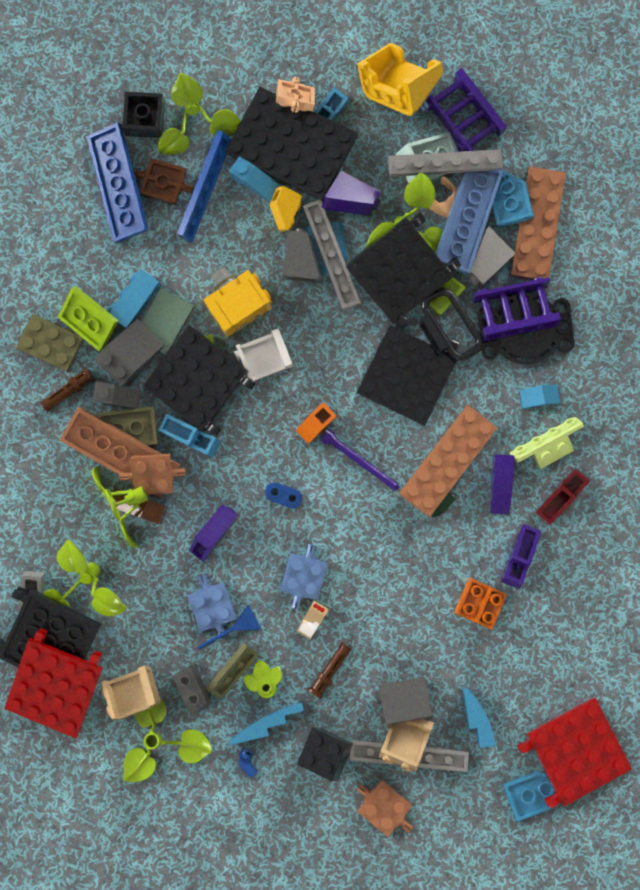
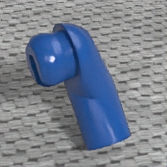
(245, 762)

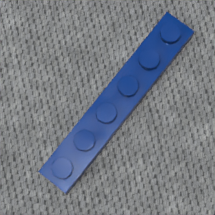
(204, 187)

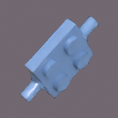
(303, 576)
(212, 606)

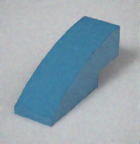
(333, 104)
(189, 435)
(477, 719)

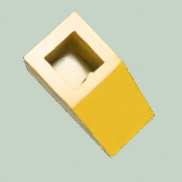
(284, 207)

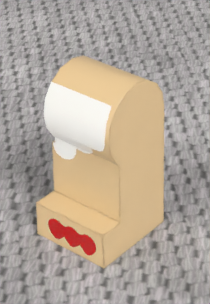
(312, 619)

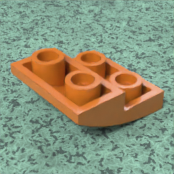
(480, 603)

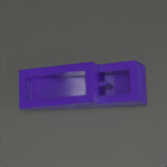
(501, 483)
(521, 556)

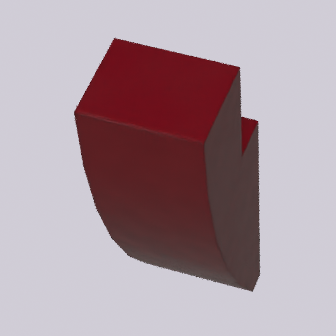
(563, 495)

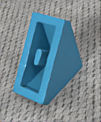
(539, 396)

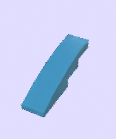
(261, 727)

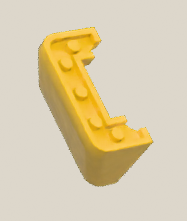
(395, 82)

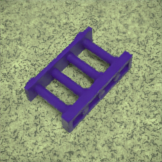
(472, 96)
(511, 326)

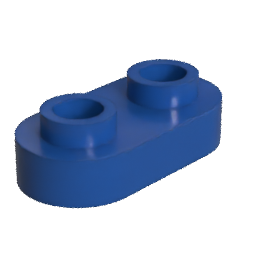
(283, 495)

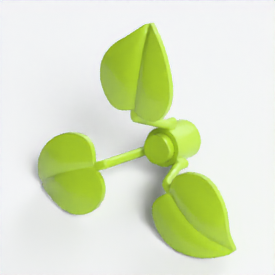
(188, 93)
(417, 194)
(133, 498)
(72, 560)
(139, 764)

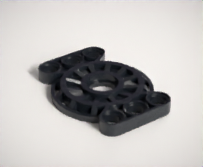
(536, 344)

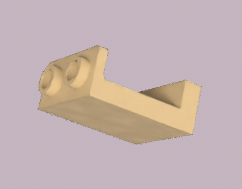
(130, 693)
(406, 743)

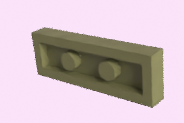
(232, 671)

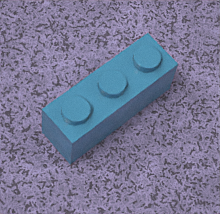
(134, 298)

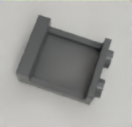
(191, 688)
(404, 702)

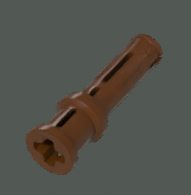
(75, 384)
(324, 678)

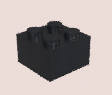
(143, 114)
(325, 754)

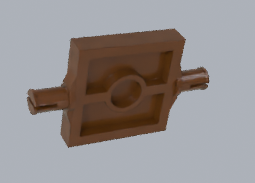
(163, 181)

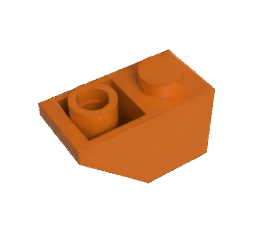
(316, 423)

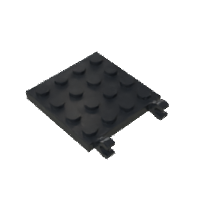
(401, 269)
(407, 374)
(197, 379)
(65, 627)

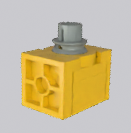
(237, 300)

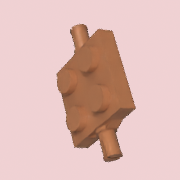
(153, 473)
(384, 808)

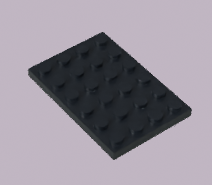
(292, 146)

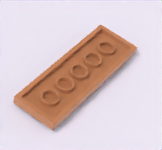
(537, 236)
(105, 442)
(448, 461)

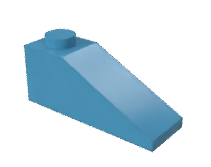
(253, 179)

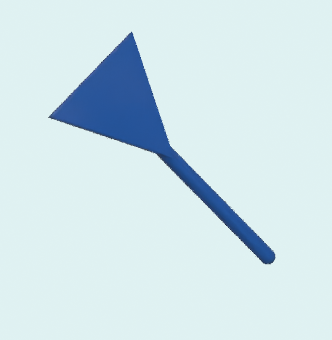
(246, 621)

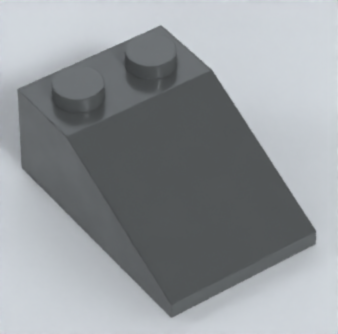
(129, 353)

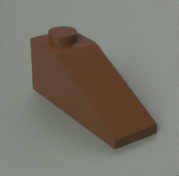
(148, 510)

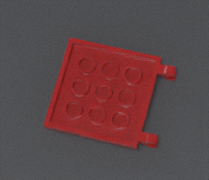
(54, 686)
(577, 752)

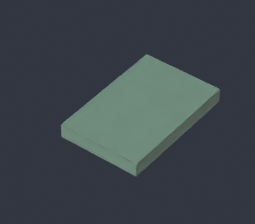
(167, 317)

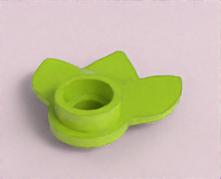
(263, 676)

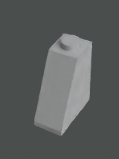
(490, 258)

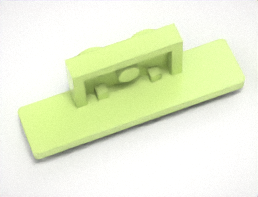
(550, 445)

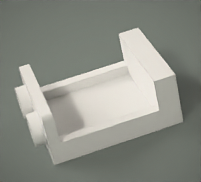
(264, 356)

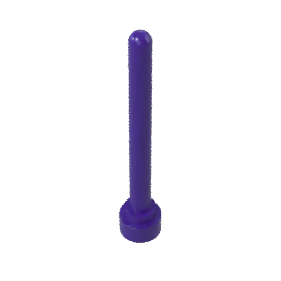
(329, 438)

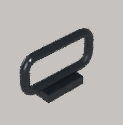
(436, 334)

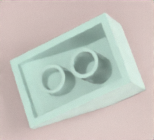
(436, 144)

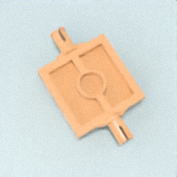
(295, 95)

